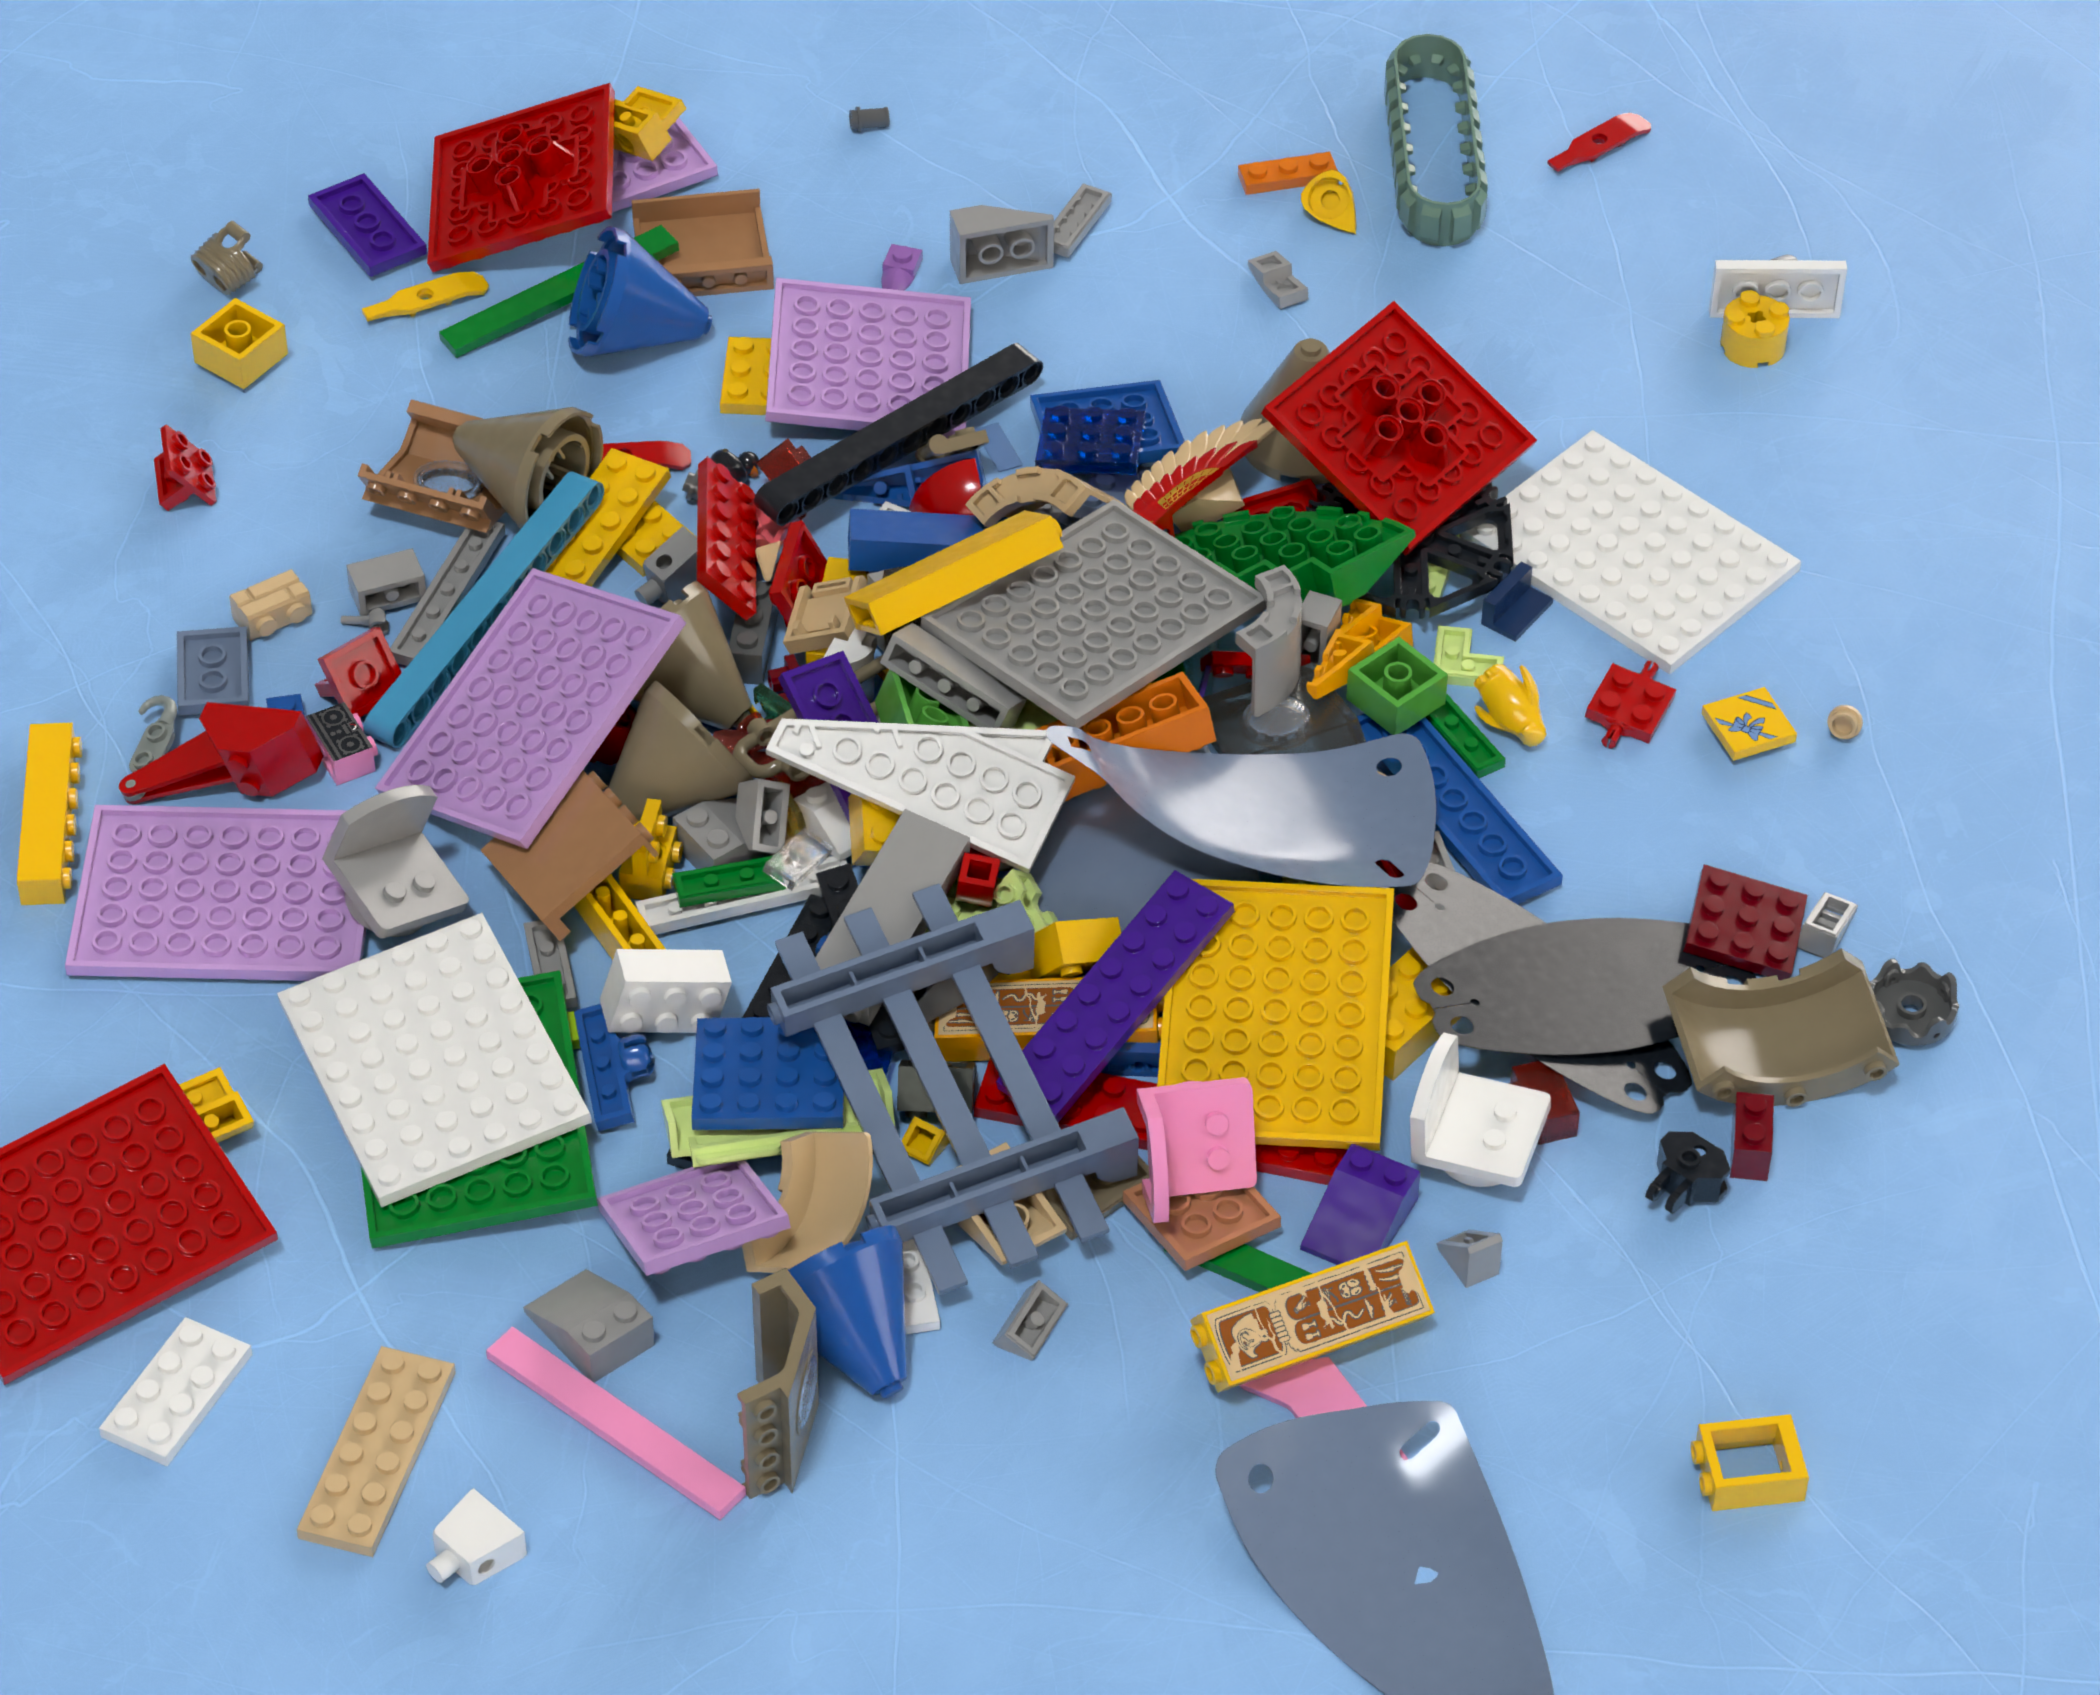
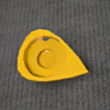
(1330, 201)

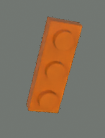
(1283, 173)

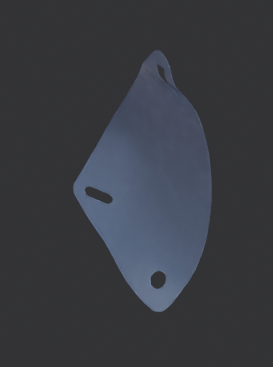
(1282, 813)
(1113, 860)
(1355, 1525)

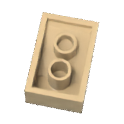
(1036, 1213)

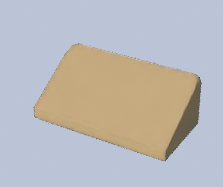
(768, 558)

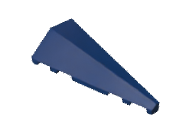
(900, 483)

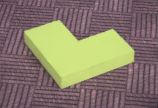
(1455, 659)

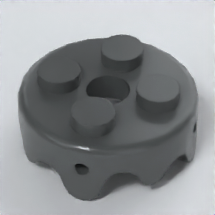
(1919, 987)

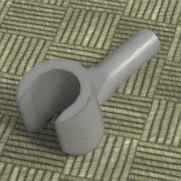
(376, 618)

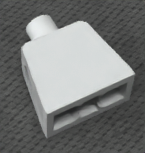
(475, 1541)

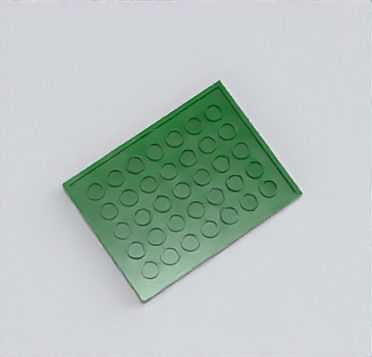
(520, 1187)

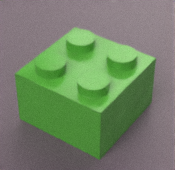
(1396, 686)

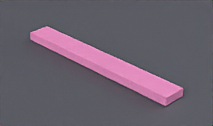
(616, 1423)

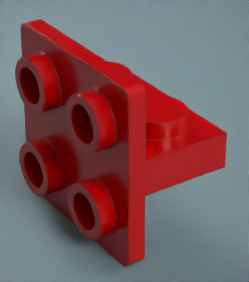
(182, 470)

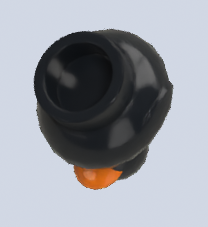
(738, 466)

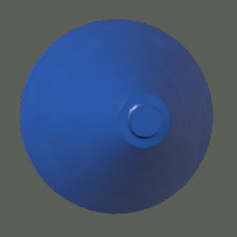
(631, 301)
(860, 1308)

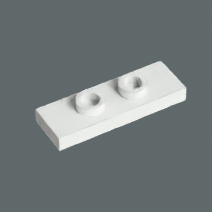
(920, 1302)

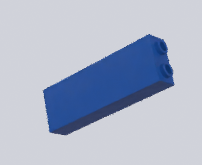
(901, 538)

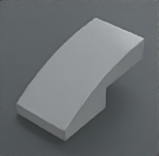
(1276, 279)

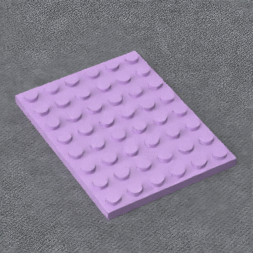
(533, 705)
(211, 895)

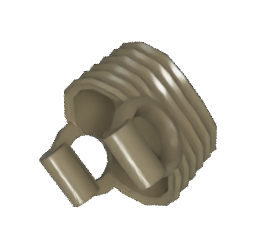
(226, 267)

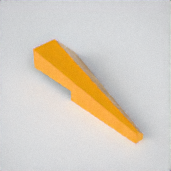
(1359, 636)

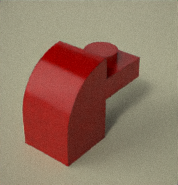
(977, 879)

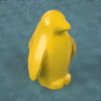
(1511, 703)

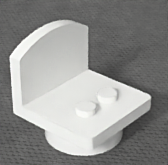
(1472, 1124)

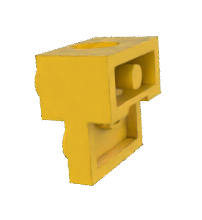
(643, 122)
(643, 874)

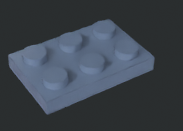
(212, 668)

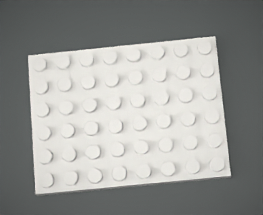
(1637, 551)
(433, 1059)

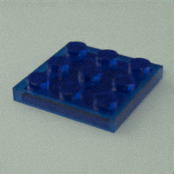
(1091, 440)

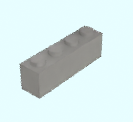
(952, 678)

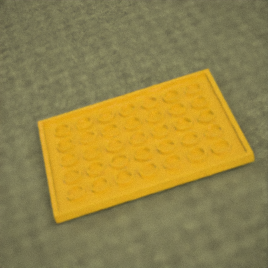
(1293, 1005)

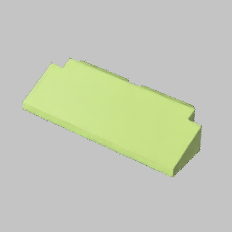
(728, 1146)

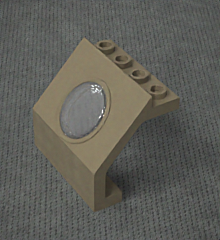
(784, 1403)

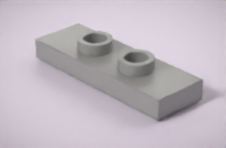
(1078, 218)

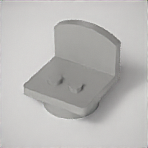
(388, 865)

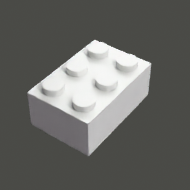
(664, 989)

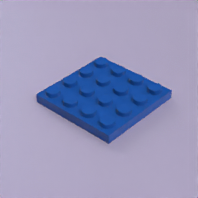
(1161, 426)
(761, 1079)

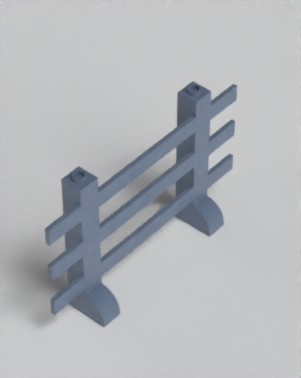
(984, 1180)

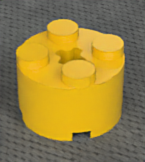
(1754, 329)

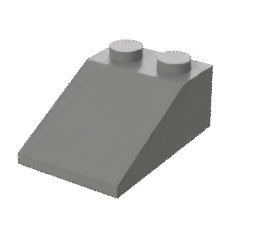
(999, 242)
(712, 834)
(593, 1323)

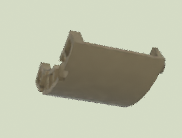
(1783, 1036)

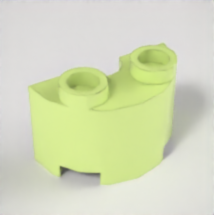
(1022, 887)

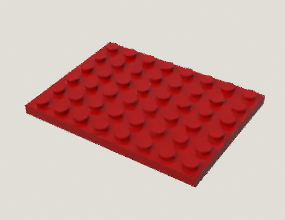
(113, 1218)

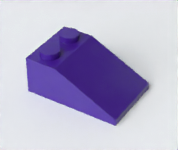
(1361, 1206)

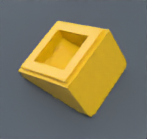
(924, 1141)

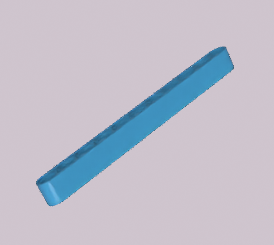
(441, 658)

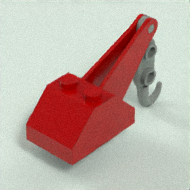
(241, 744)

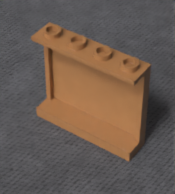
(718, 240)
(572, 851)

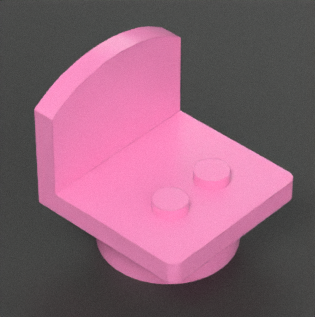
(1197, 1140)

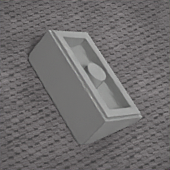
(1030, 1321)

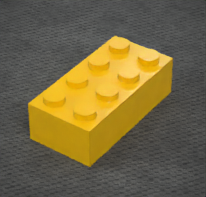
(1409, 1017)

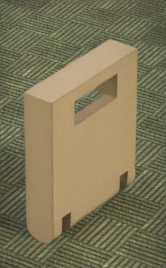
(821, 618)

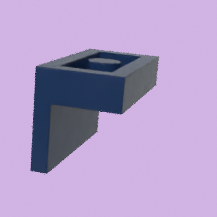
(1514, 604)

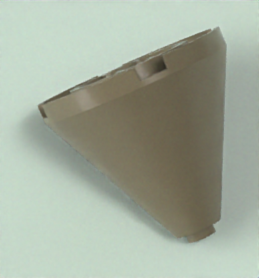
(1275, 453)
(529, 454)
(701, 664)
(672, 759)

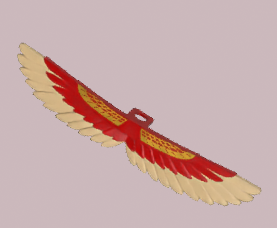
(1192, 469)

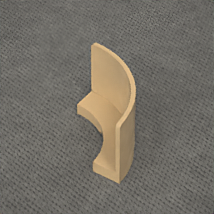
(1029, 491)
(824, 1194)

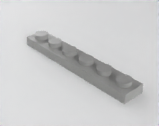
(446, 590)

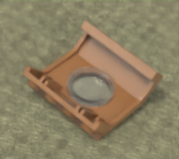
(430, 475)

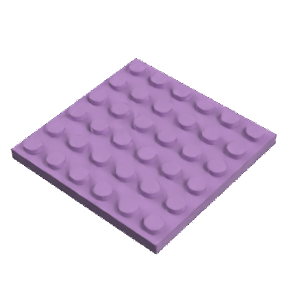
(860, 351)

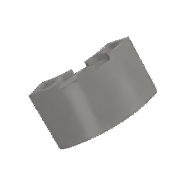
(1274, 640)

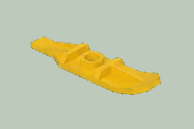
(438, 291)

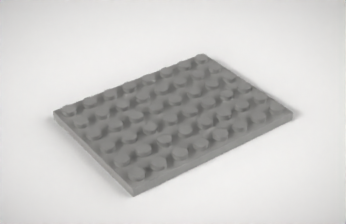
(1096, 615)

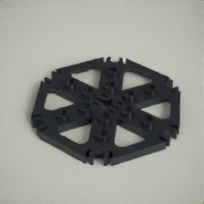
(1443, 550)

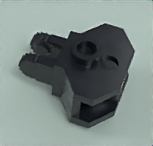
(1688, 1174)

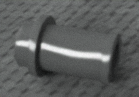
(869, 118)

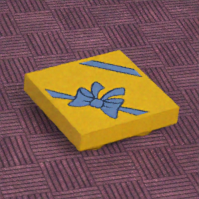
(1749, 723)

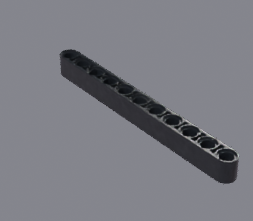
(897, 434)

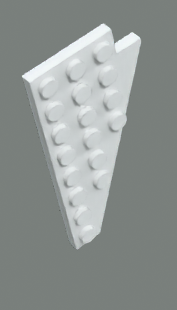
(959, 776)

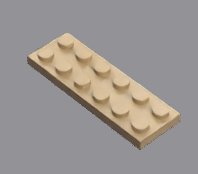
(376, 1451)

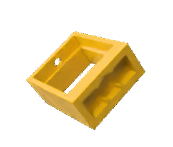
(1757, 1489)

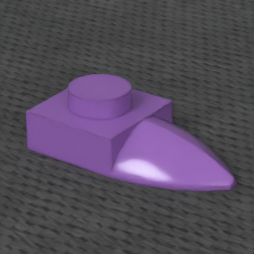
(900, 267)

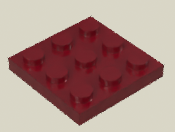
(1745, 923)

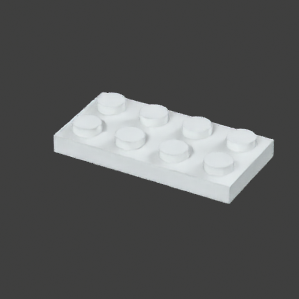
(1806, 286)
(175, 1391)

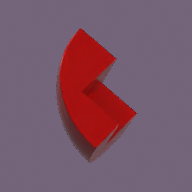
(948, 489)

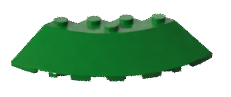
(1321, 548)

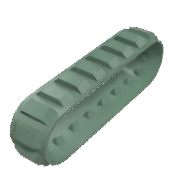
(1426, 219)

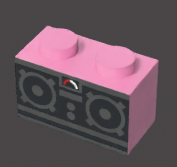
(343, 743)

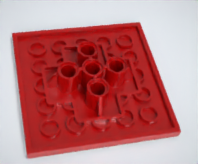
(522, 177)
(1399, 425)

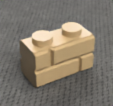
(271, 604)

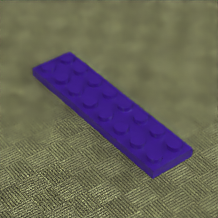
(1123, 989)

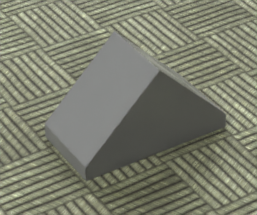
(1473, 1255)

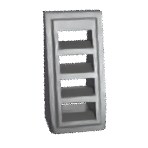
(1824, 928)

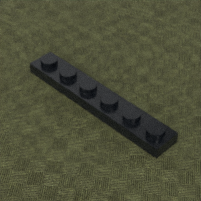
(837, 888)

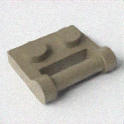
(962, 441)

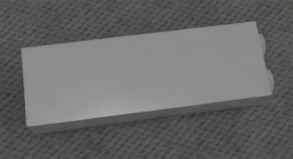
(911, 859)

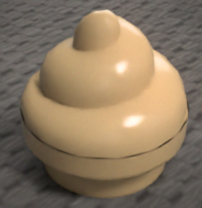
(1845, 722)

